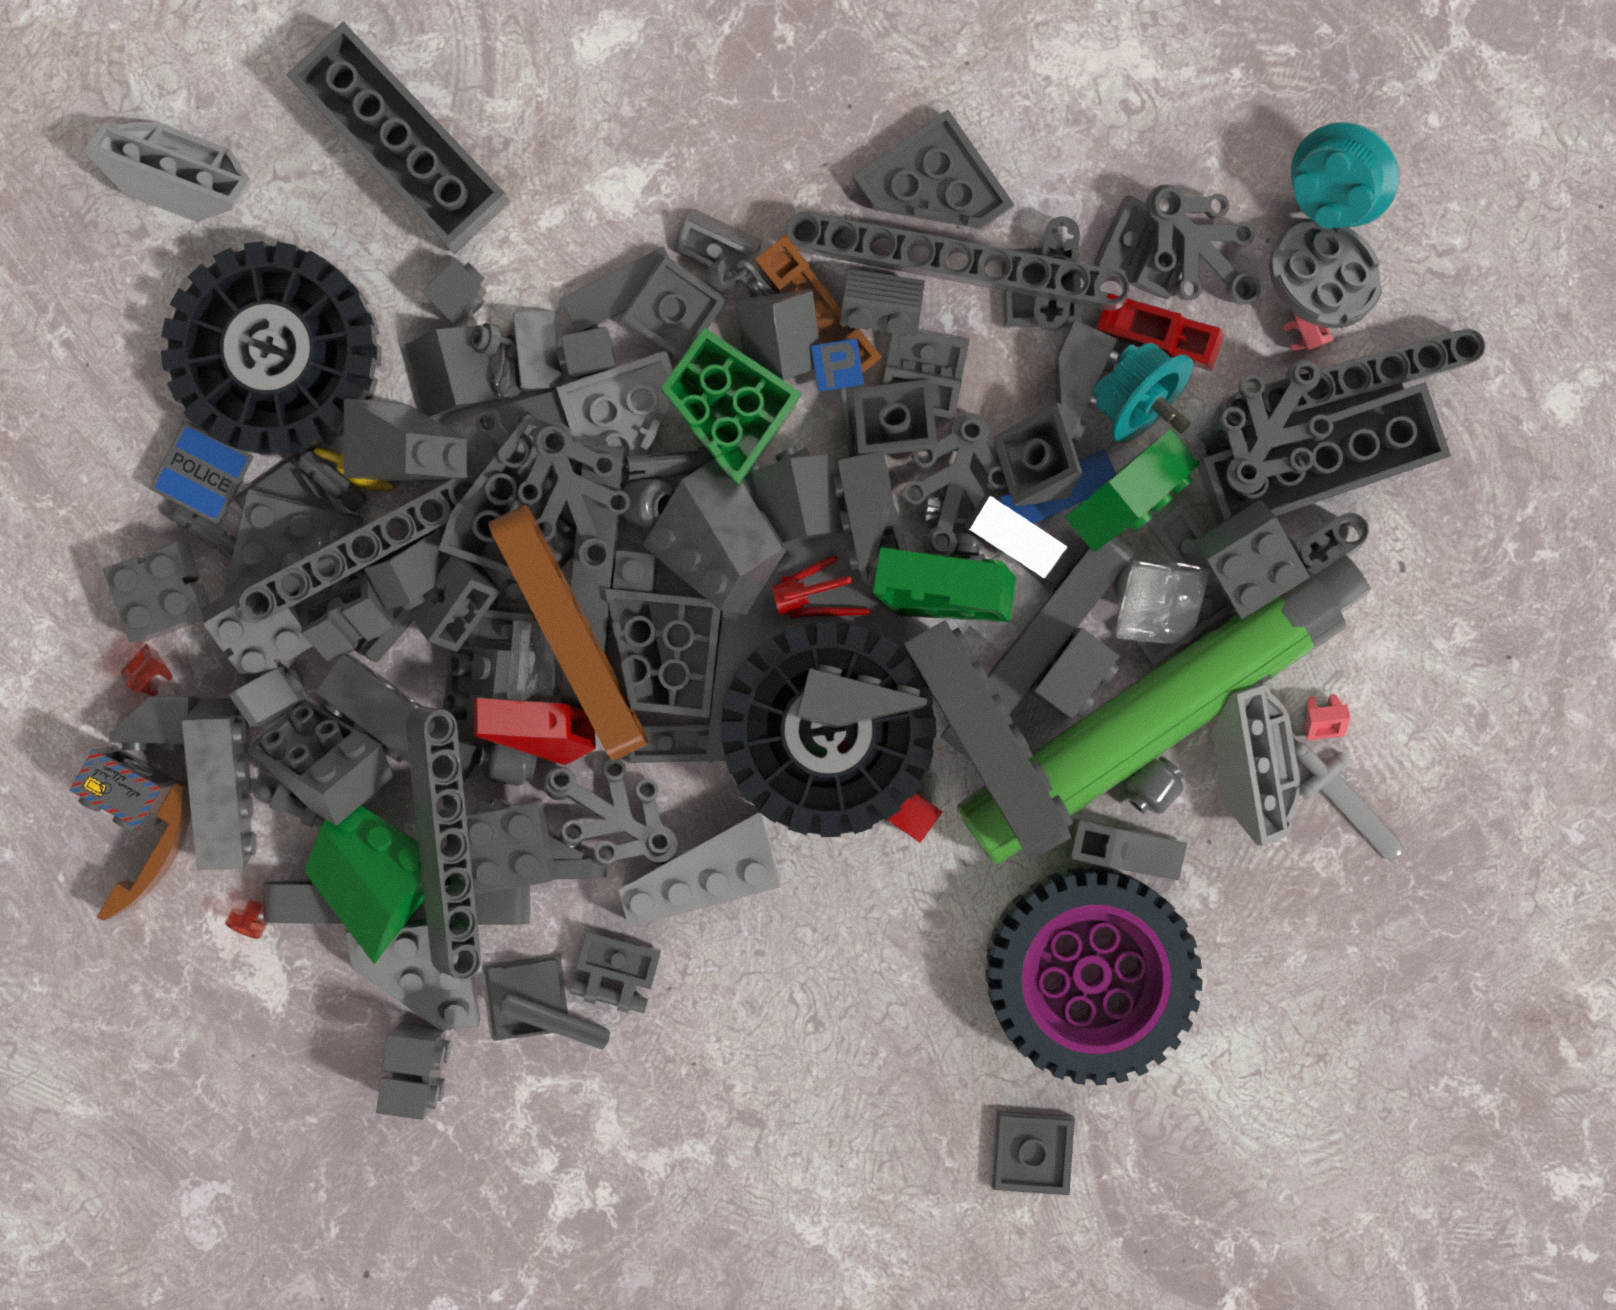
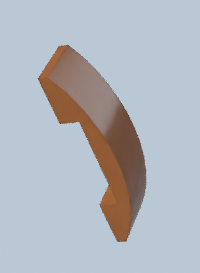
(790, 273)
(177, 814)

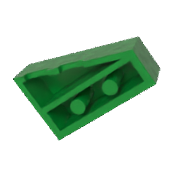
(1134, 491)
(944, 586)

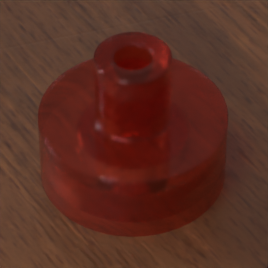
(247, 920)

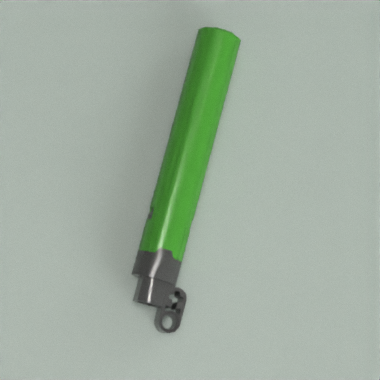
(1188, 688)

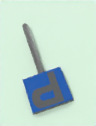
(839, 367)

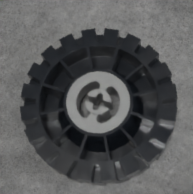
(290, 293)
(838, 789)

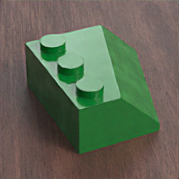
(367, 877)

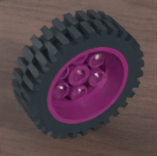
(1103, 1040)

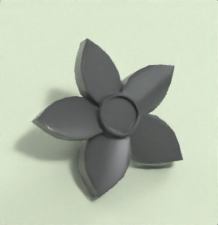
(1215, 439)

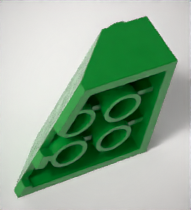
(729, 402)

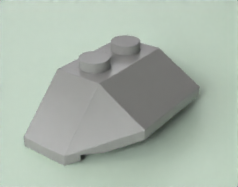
(169, 168)
(1257, 763)

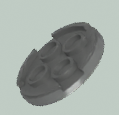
(1325, 274)

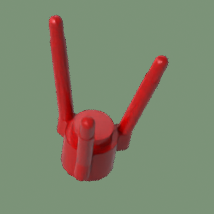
(792, 595)

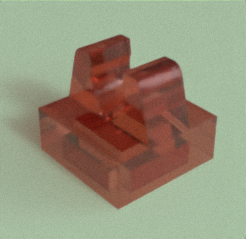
(143, 668)

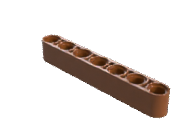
(568, 632)

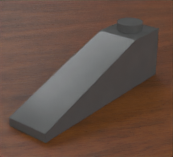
(493, 496)

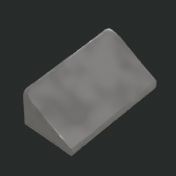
(713, 240)
(537, 350)

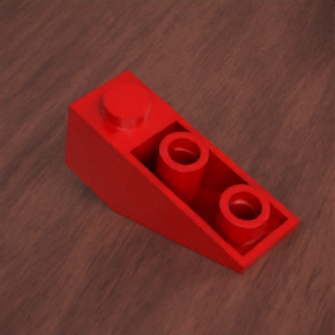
(537, 728)

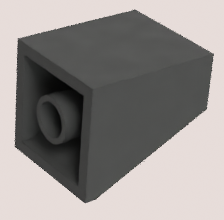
(399, 444)

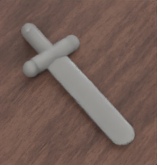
(1346, 799)

